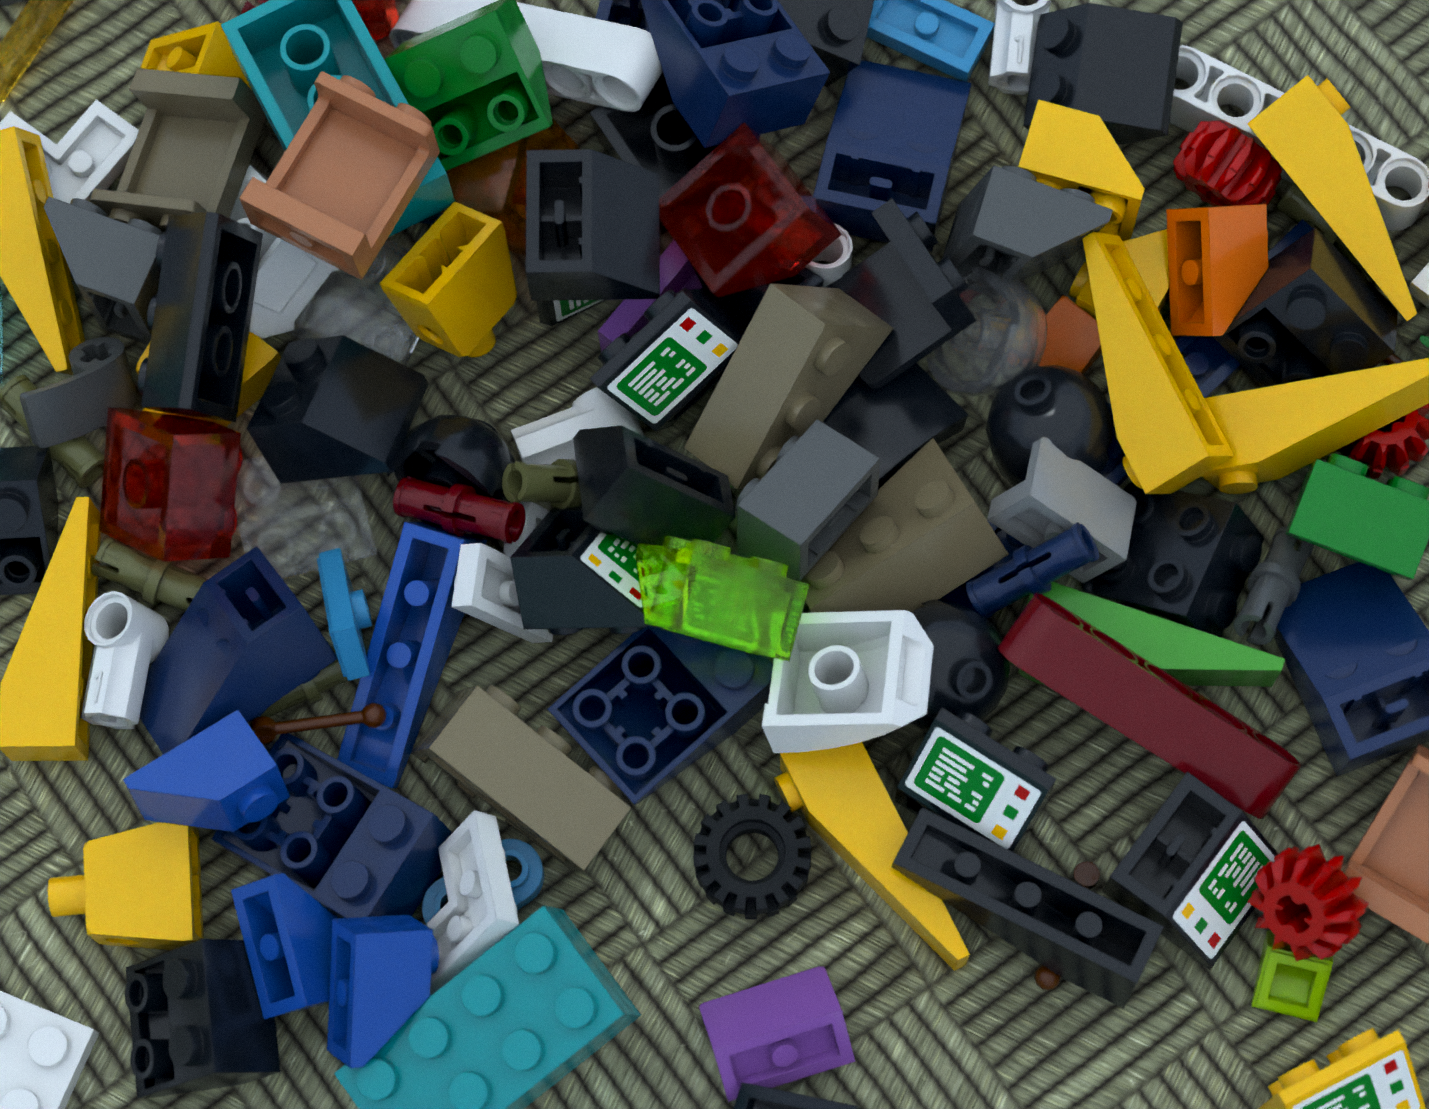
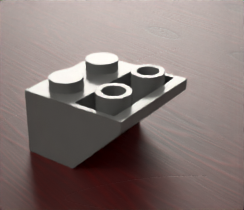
(1020, 224)
(109, 263)
(806, 499)

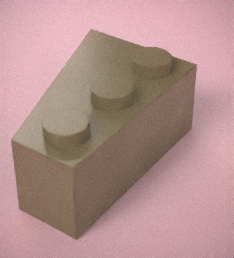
(907, 544)

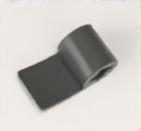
(81, 401)

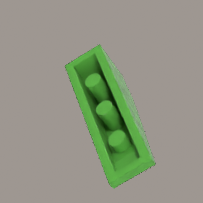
(1177, 649)

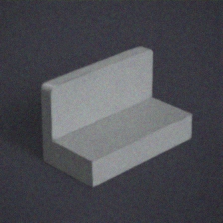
(1058, 496)

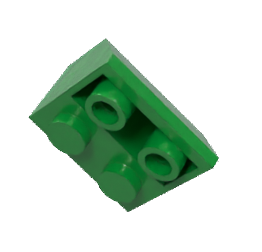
(475, 81)
(1362, 517)

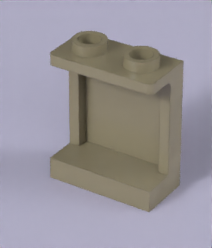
(187, 149)

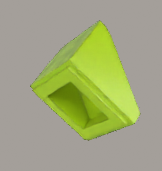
(1289, 984)

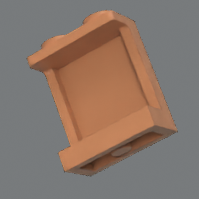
(344, 175)
(1396, 852)

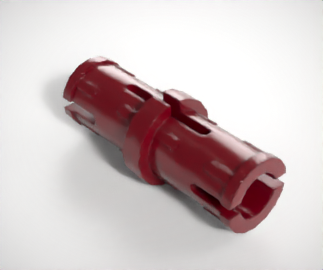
(459, 509)

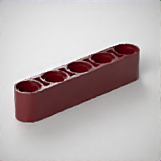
(1148, 705)

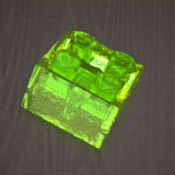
(720, 596)

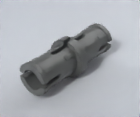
(1272, 587)

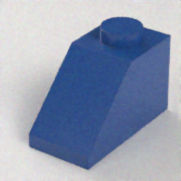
(211, 780)
(285, 944)
(376, 981)

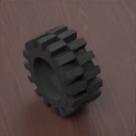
(745, 817)

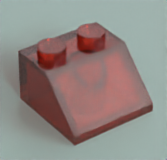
(745, 216)
(170, 484)

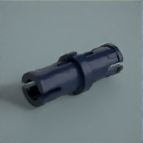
(1032, 570)

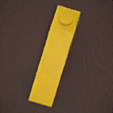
(1322, 159)
(30, 252)
(1152, 394)
(1301, 421)
(53, 657)
(859, 821)

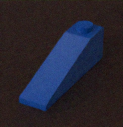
(406, 650)

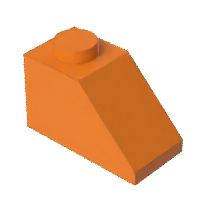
(1213, 265)

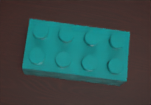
(285, 49)
(500, 1026)

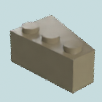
(783, 377)
(524, 775)

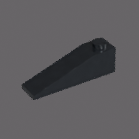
(1031, 907)

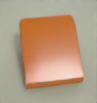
(1071, 337)

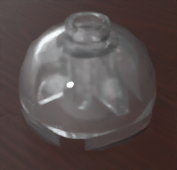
(1002, 341)

